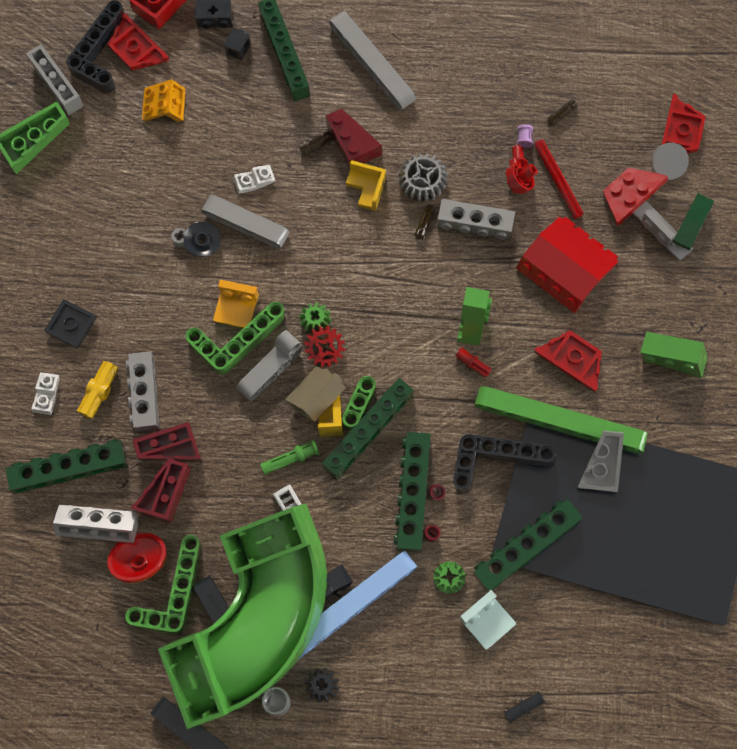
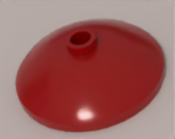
(137, 560)

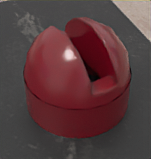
(441, 490)
(434, 531)

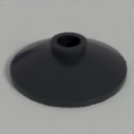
(203, 231)

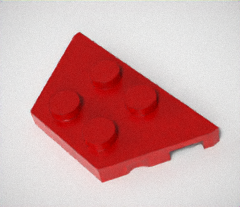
(135, 46)
(683, 125)
(631, 191)
(574, 358)

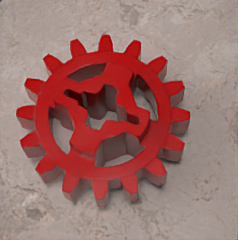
(320, 352)

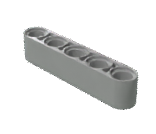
(245, 221)

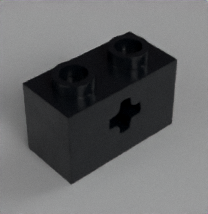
(213, 13)

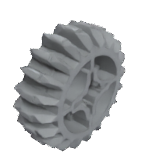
(433, 169)

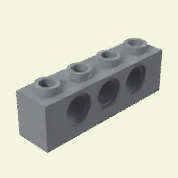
(54, 79)
(485, 214)
(150, 420)
(96, 523)

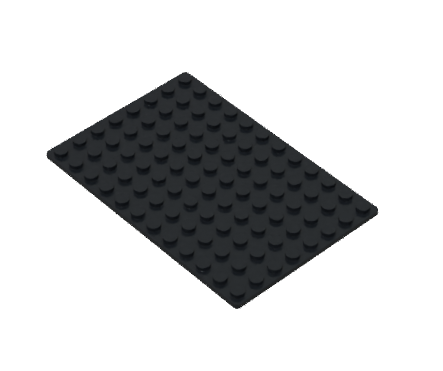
(654, 541)

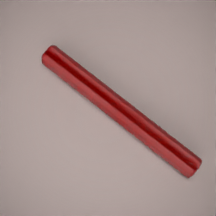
(559, 179)

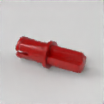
(473, 362)

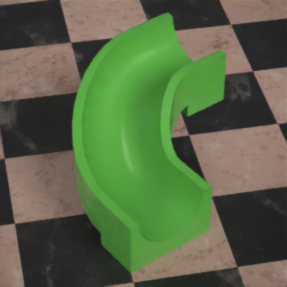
(265, 626)

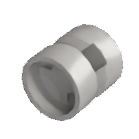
(276, 701)

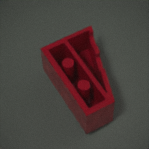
(352, 138)
(172, 443)
(164, 492)

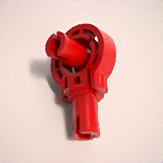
(520, 173)

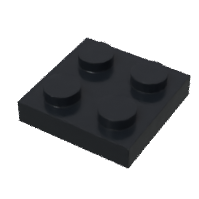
(70, 324)

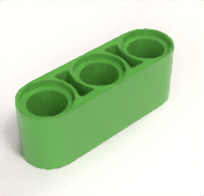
(359, 395)

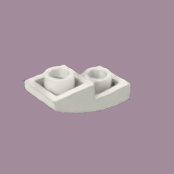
(253, 180)
(46, 393)

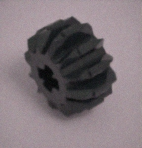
(316, 689)

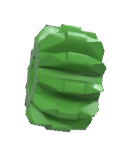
(314, 311)

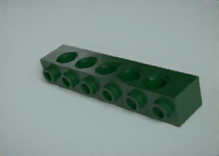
(284, 49)
(368, 429)
(418, 442)
(116, 460)
(570, 518)

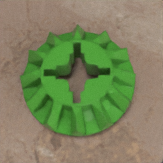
(443, 584)

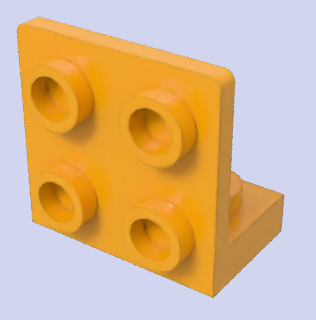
(164, 99)
(235, 304)

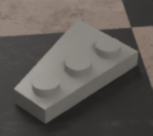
(605, 463)

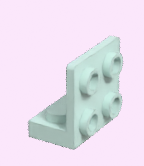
(487, 620)

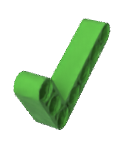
(238, 341)
(176, 594)

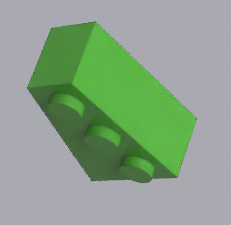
(474, 314)
(675, 353)

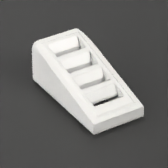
(278, 494)

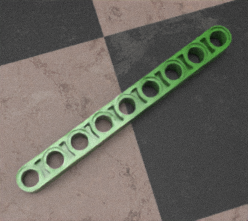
(556, 418)

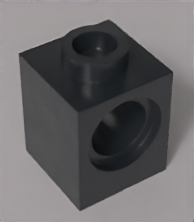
(237, 44)

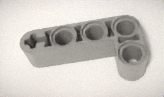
(271, 366)

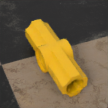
(97, 389)

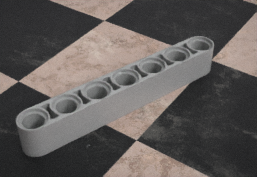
(372, 60)

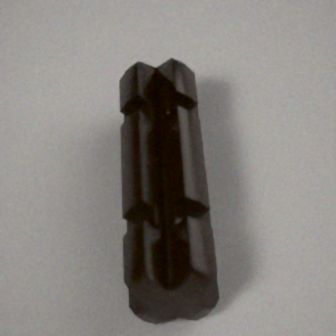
(562, 112)
(316, 143)
(425, 221)

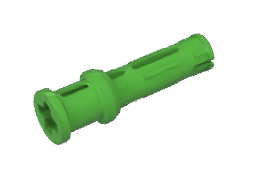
(299, 453)

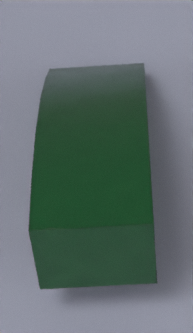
(693, 221)

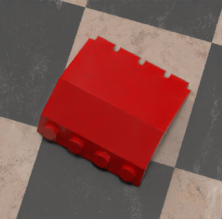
(566, 263)

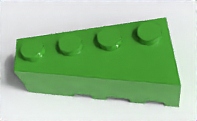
(32, 135)

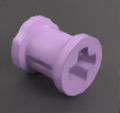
(525, 136)

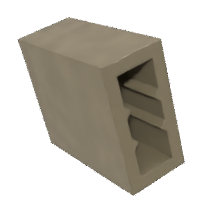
(316, 393)

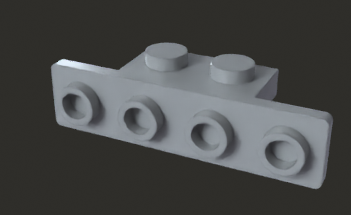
(660, 229)

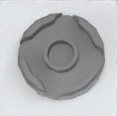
(670, 160)

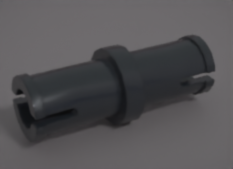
(524, 707)

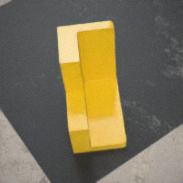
(369, 180)
(331, 420)

